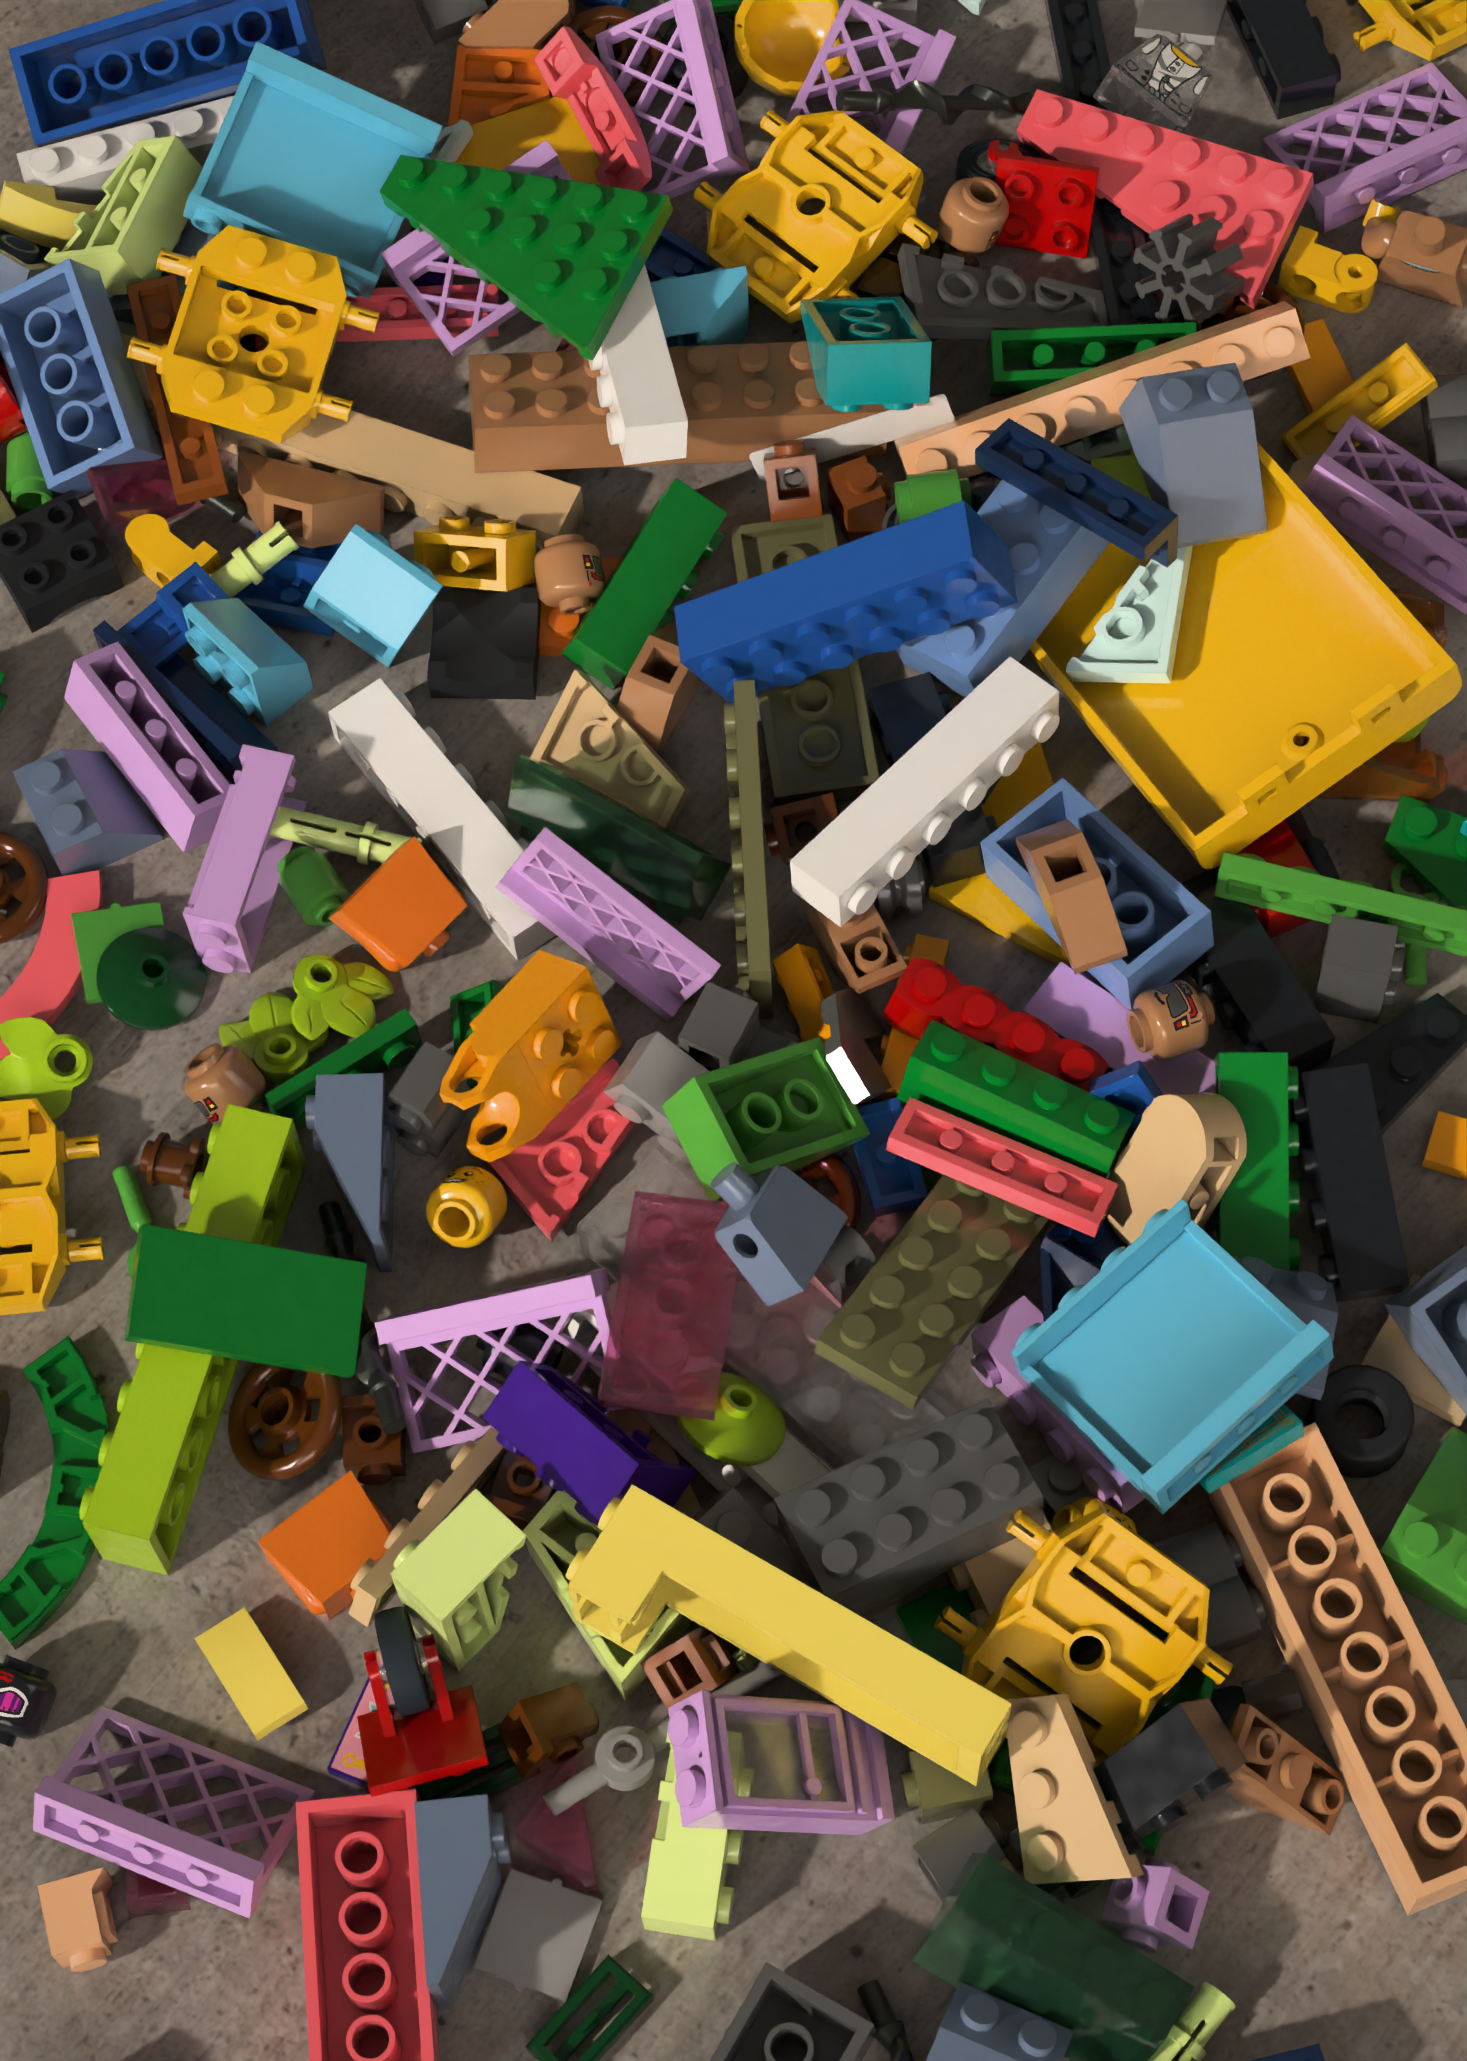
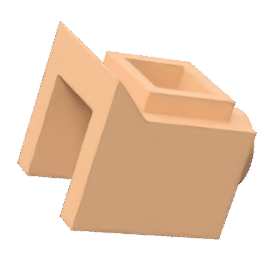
(79, 1919)

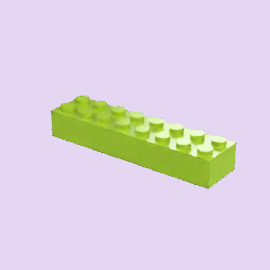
(180, 1395)

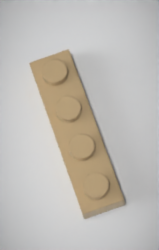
(472, 1469)

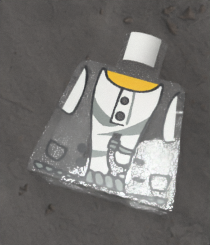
(1157, 83)

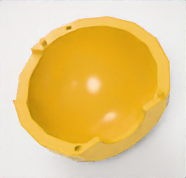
(781, 40)

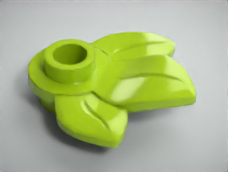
(340, 1003)
(271, 1038)
(32, 1068)

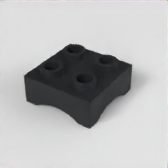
(54, 560)
(485, 644)

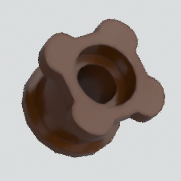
(173, 1161)

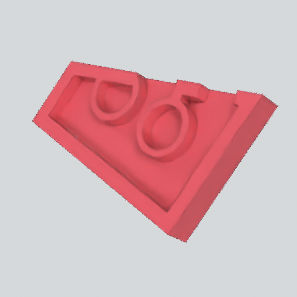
(567, 1157)

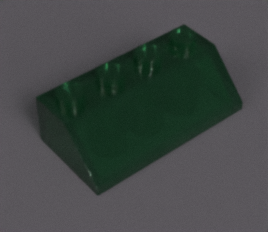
(616, 839)
(1051, 1962)

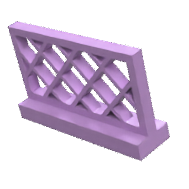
(924, 67)
(704, 76)
(1398, 167)
(422, 253)
(1390, 524)
(607, 924)
(481, 1316)
(152, 1841)

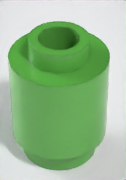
(24, 475)
(929, 492)
(311, 885)

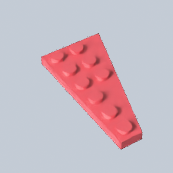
(1169, 174)

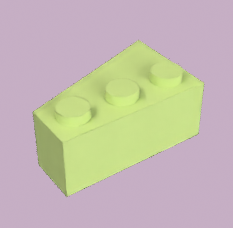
(136, 215)
(553, 1542)
(457, 1578)
(688, 1871)

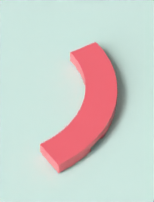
(53, 969)

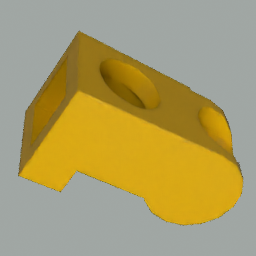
(1327, 275)
(162, 554)

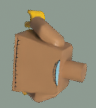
(1417, 253)

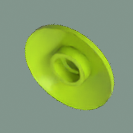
(745, 1427)

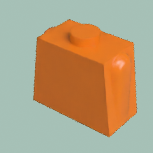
(402, 908)
(328, 1544)

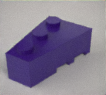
(576, 1443)

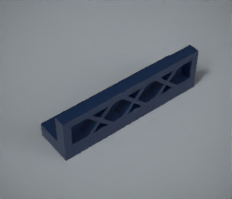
(1080, 492)
(198, 706)

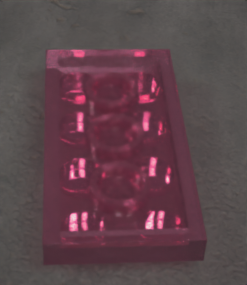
(670, 1310)

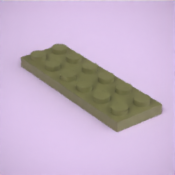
(819, 728)
(748, 847)
(930, 1289)

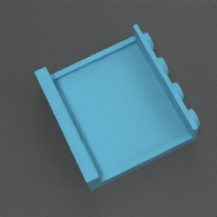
(308, 163)
(1169, 1356)

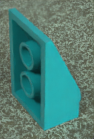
(867, 352)

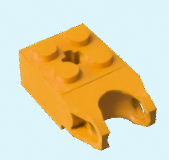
(530, 1052)

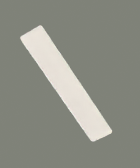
(868, 432)

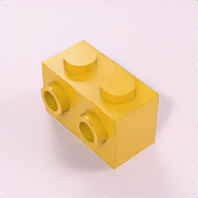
(477, 556)

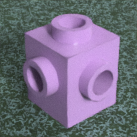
(1156, 1907)

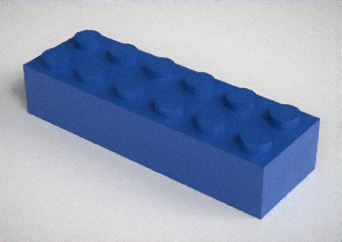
(153, 62)
(847, 602)

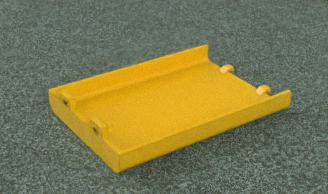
(1271, 647)

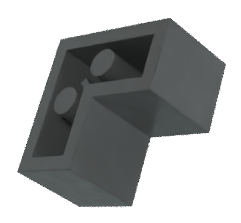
(1358, 968)
(727, 1029)

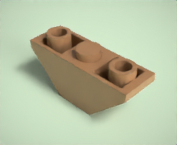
(517, 24)
(308, 502)
(658, 689)
(1073, 894)
(859, 950)
(1282, 1774)

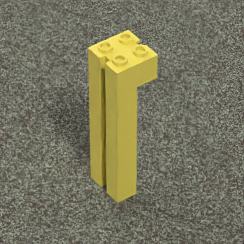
(664, 1558)

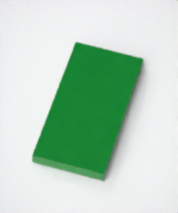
(245, 1301)

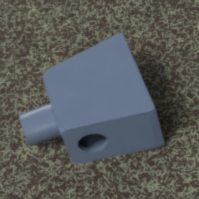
(775, 1229)

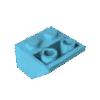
(704, 307)
(373, 594)
(246, 658)

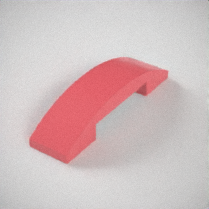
(600, 108)

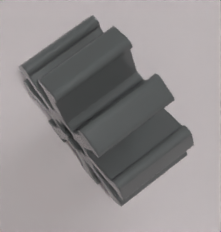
(1188, 270)

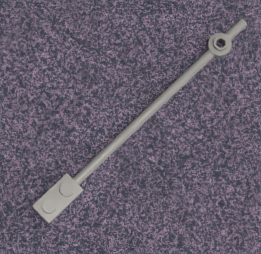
(1059, 1485)

